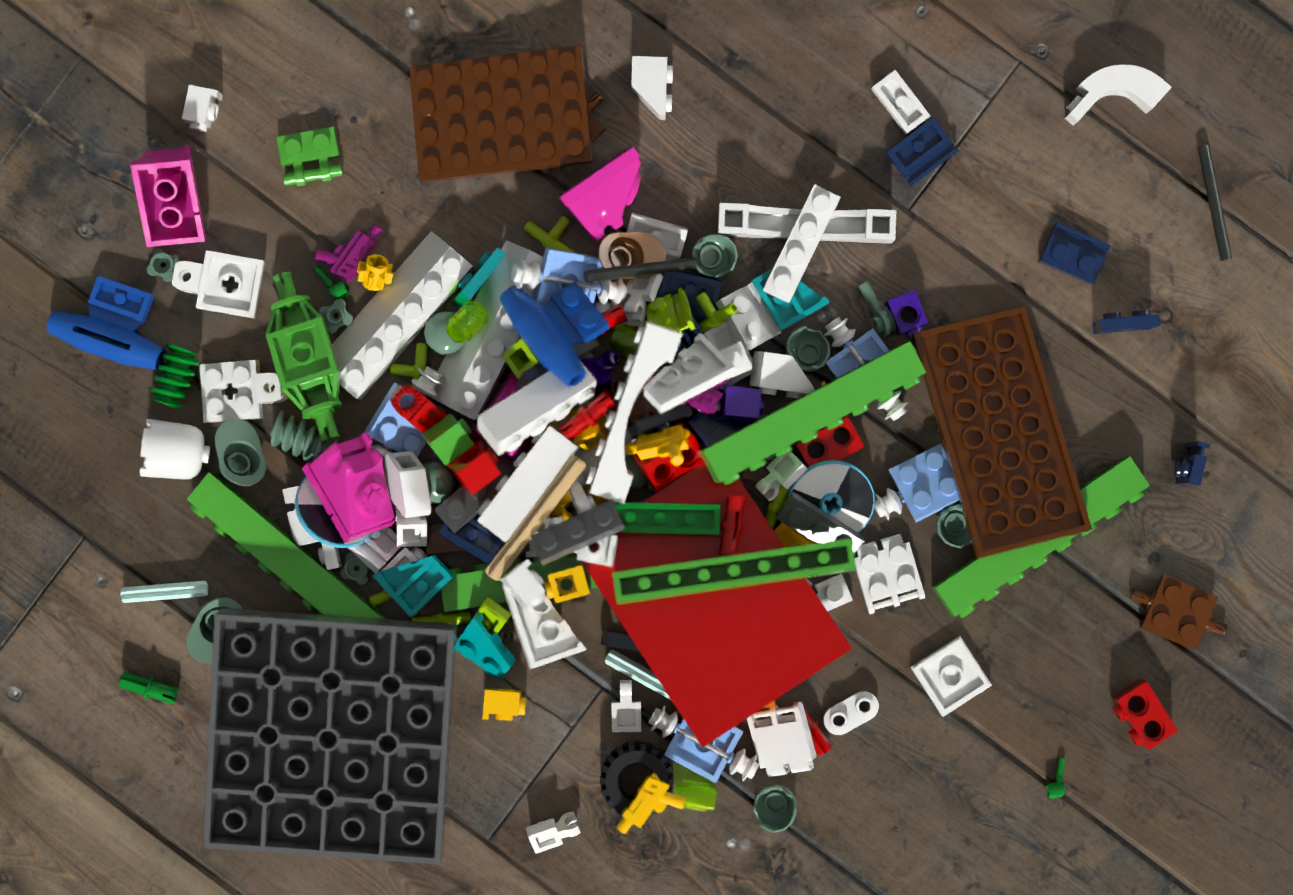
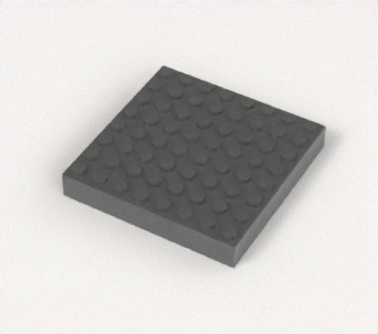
(329, 735)

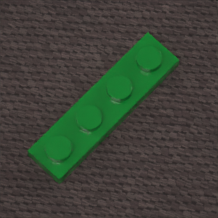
(669, 518)

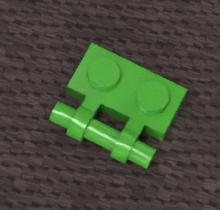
(309, 147)

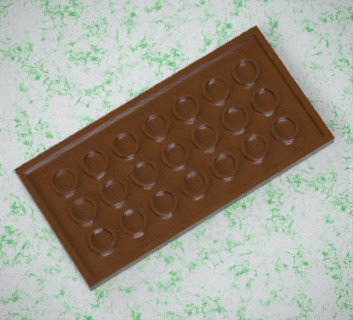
(1001, 432)

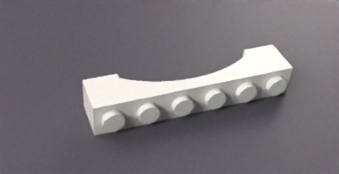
(777, 223)
(654, 348)

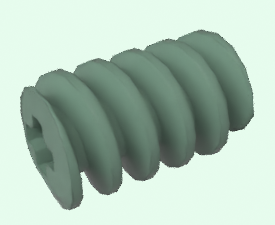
(297, 438)

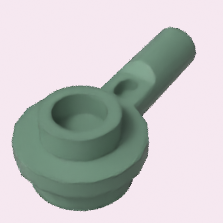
(882, 319)

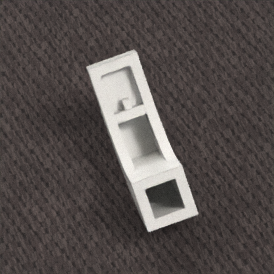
(1129, 81)

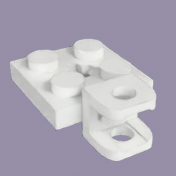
(208, 283)
(252, 386)

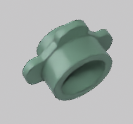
(158, 258)
(343, 319)
(349, 573)

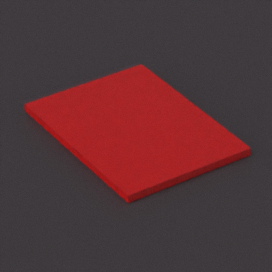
(725, 648)

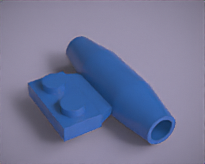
(111, 327)
(552, 330)

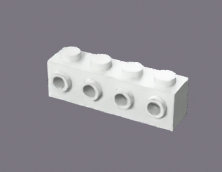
(532, 409)
(527, 484)

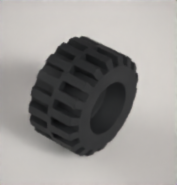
(623, 756)

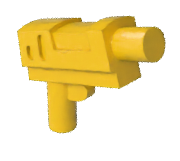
(661, 444)
(650, 797)

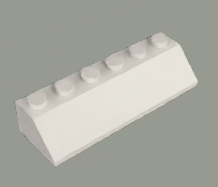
(398, 314)
(479, 363)

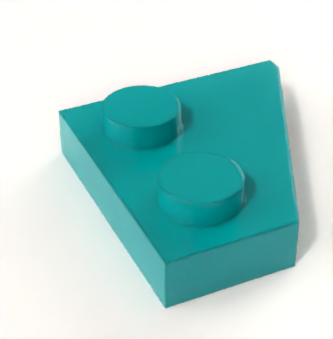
(471, 283)
(801, 305)
(485, 648)

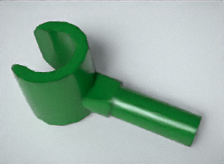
(337, 290)
(1057, 788)

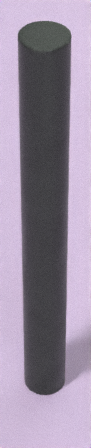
(1214, 202)
(640, 269)

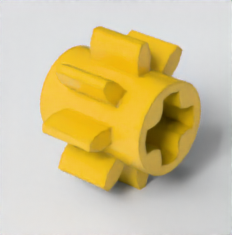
(375, 272)

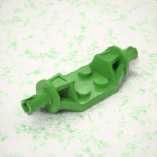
(304, 357)

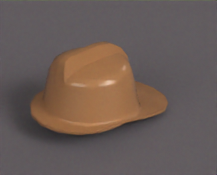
(630, 249)

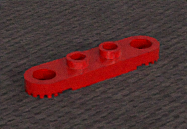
(421, 413)

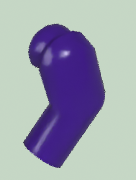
(609, 360)

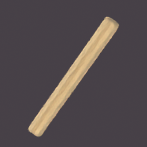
(535, 518)

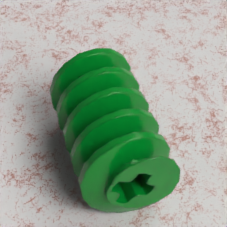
(174, 376)

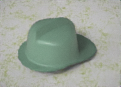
(239, 453)
(201, 633)

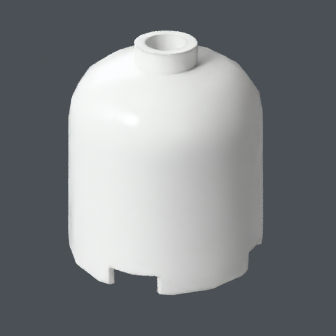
(172, 450)

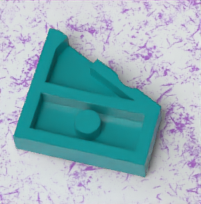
(415, 582)

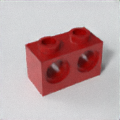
(831, 449)
(475, 467)
(661, 471)
(1149, 710)

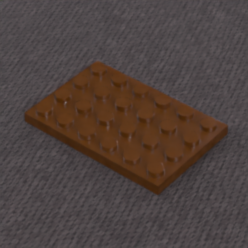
(501, 114)

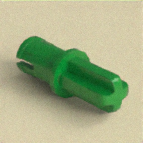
(148, 687)

